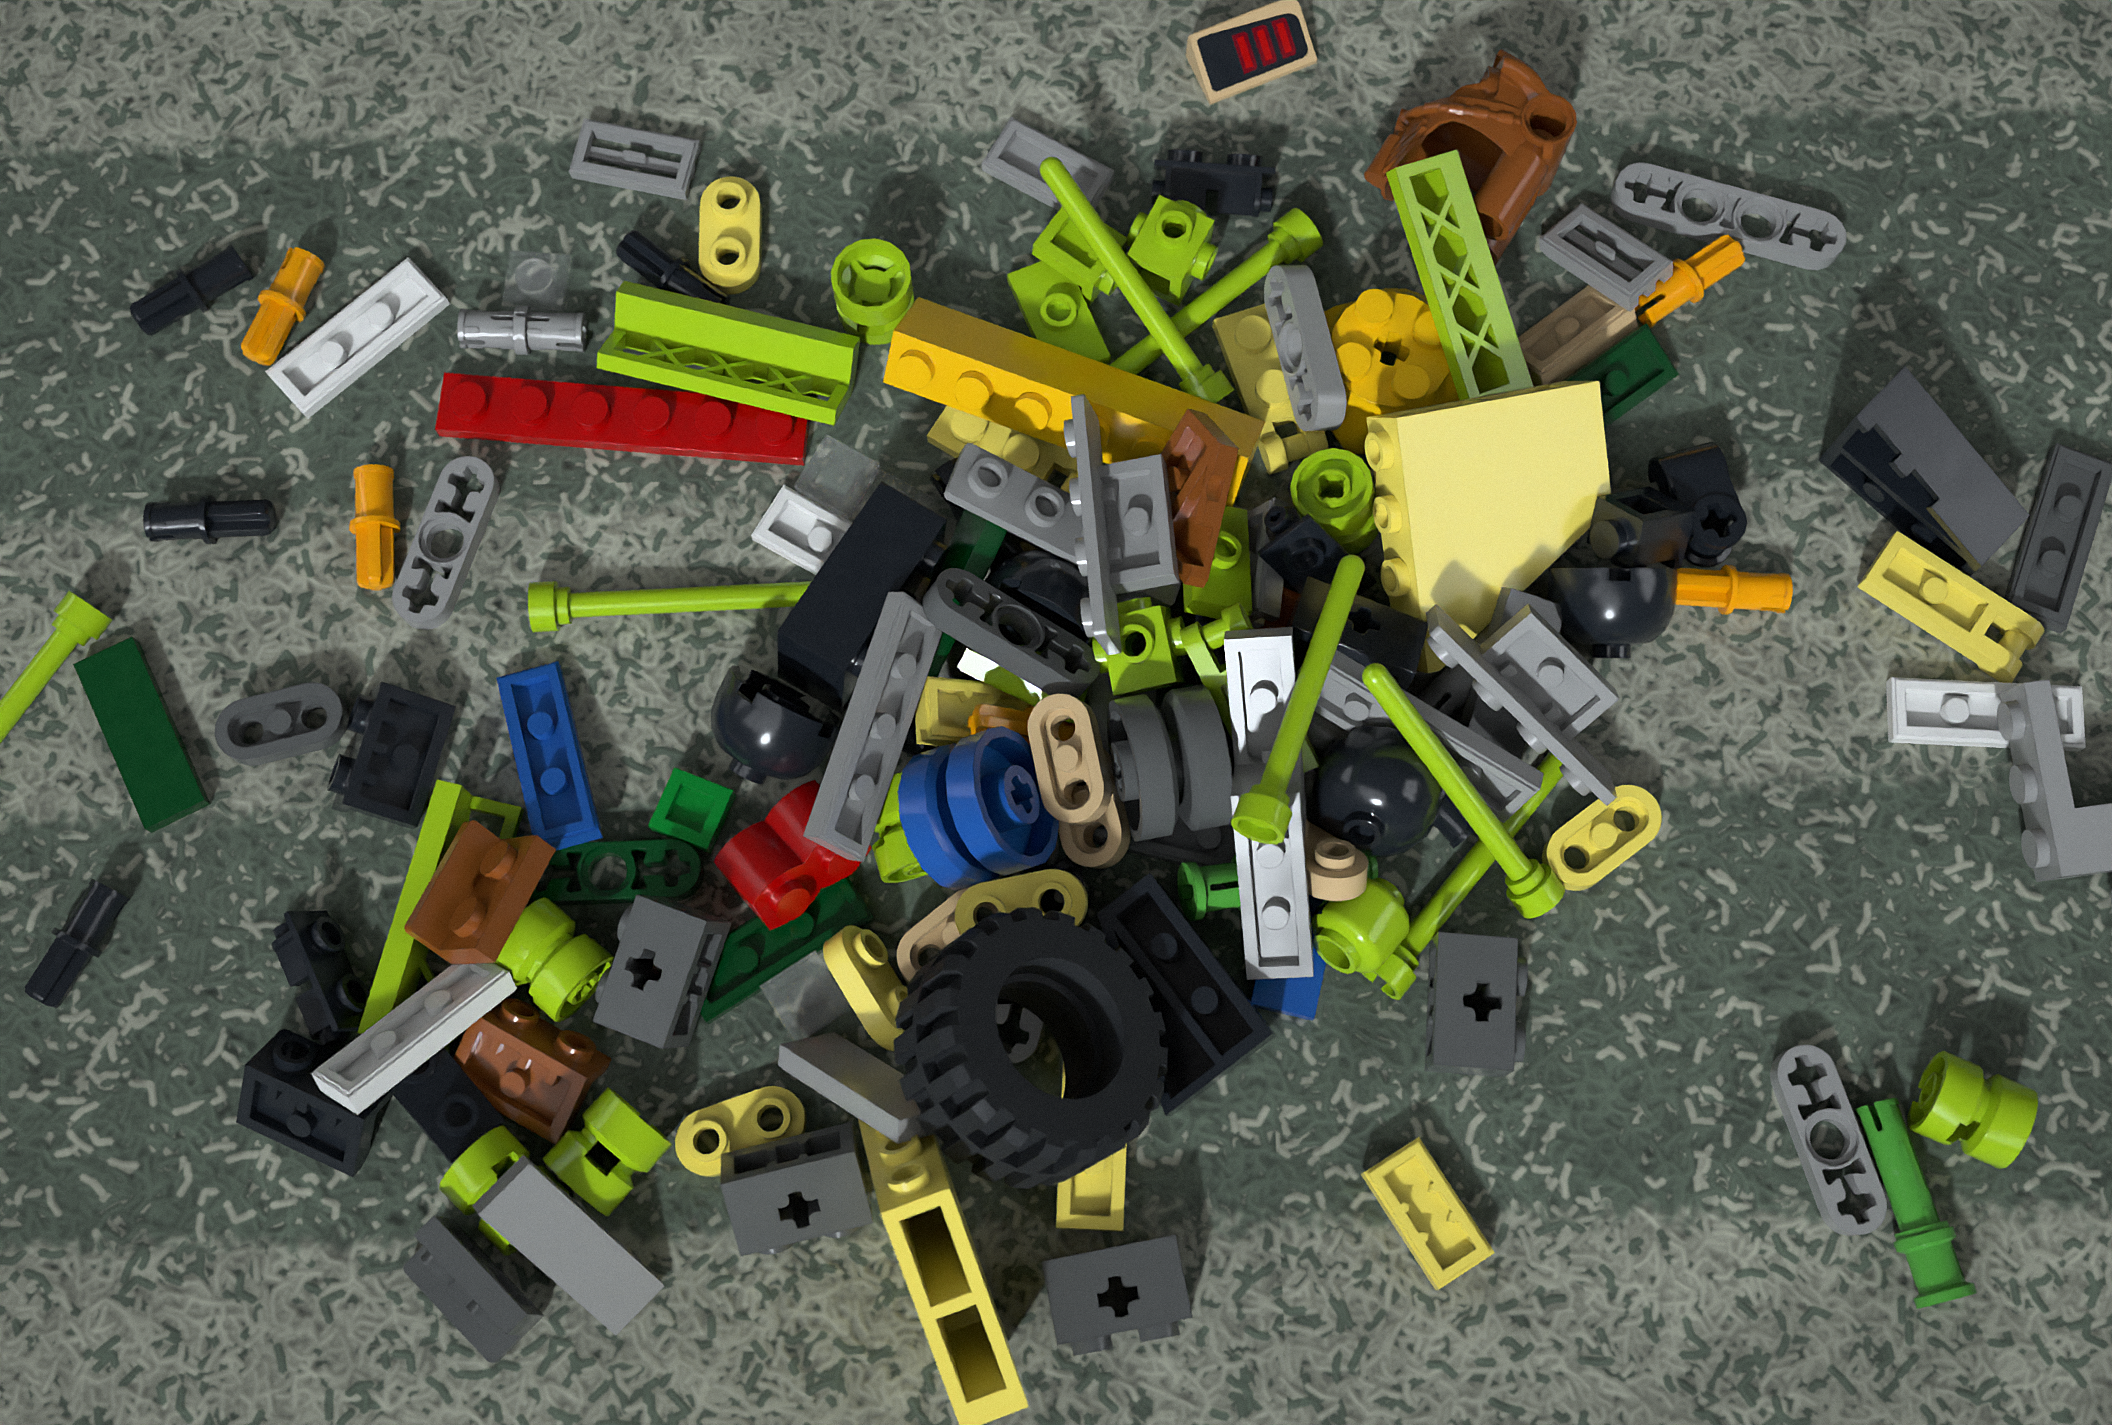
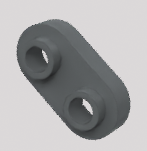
(284, 723)

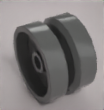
(1170, 762)

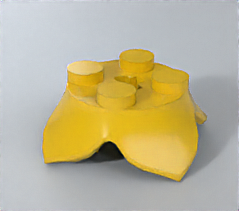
(1394, 323)

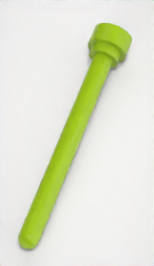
(1292, 239)
(1197, 379)
(556, 606)
(73, 625)
(1264, 810)
(1531, 885)
(1400, 966)

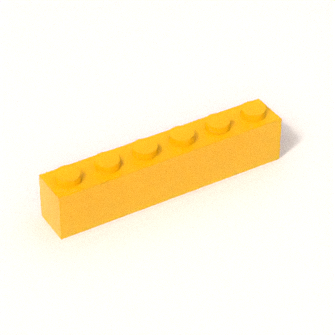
(1032, 383)

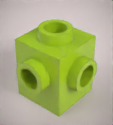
(1172, 247)
(1161, 660)

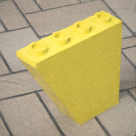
(1483, 496)
(944, 1276)

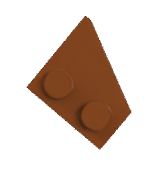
(1199, 479)

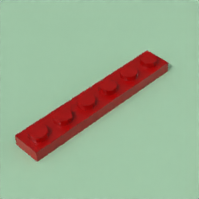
(617, 419)

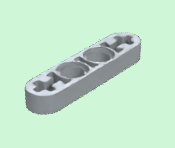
(1728, 207)

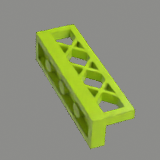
(1458, 276)
(733, 348)
(403, 955)

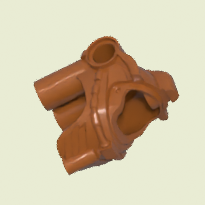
(1506, 138)

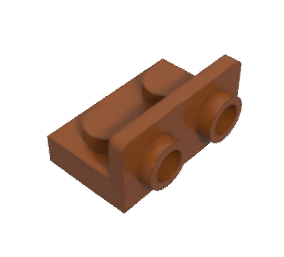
(478, 894)
(530, 1067)

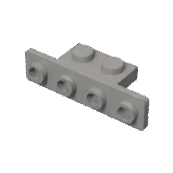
(1026, 508)
(1124, 522)
(1539, 683)

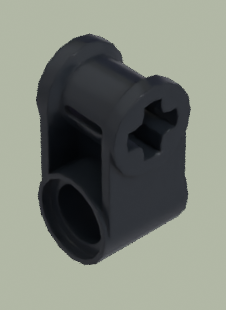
(1702, 482)

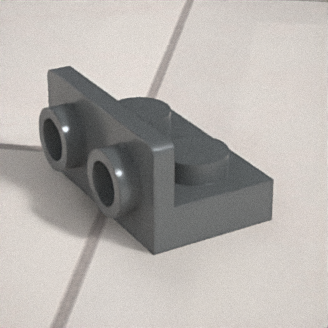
(470, 1289)

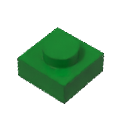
(692, 810)

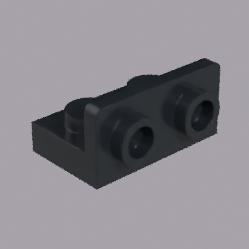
(391, 754)
(288, 1107)

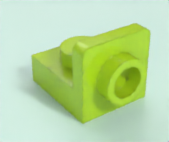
(1070, 254)

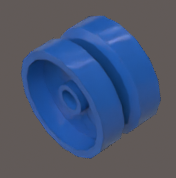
(976, 809)

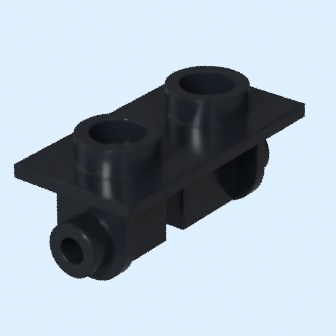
(1236, 182)
(1303, 549)
(313, 949)
(446, 1105)

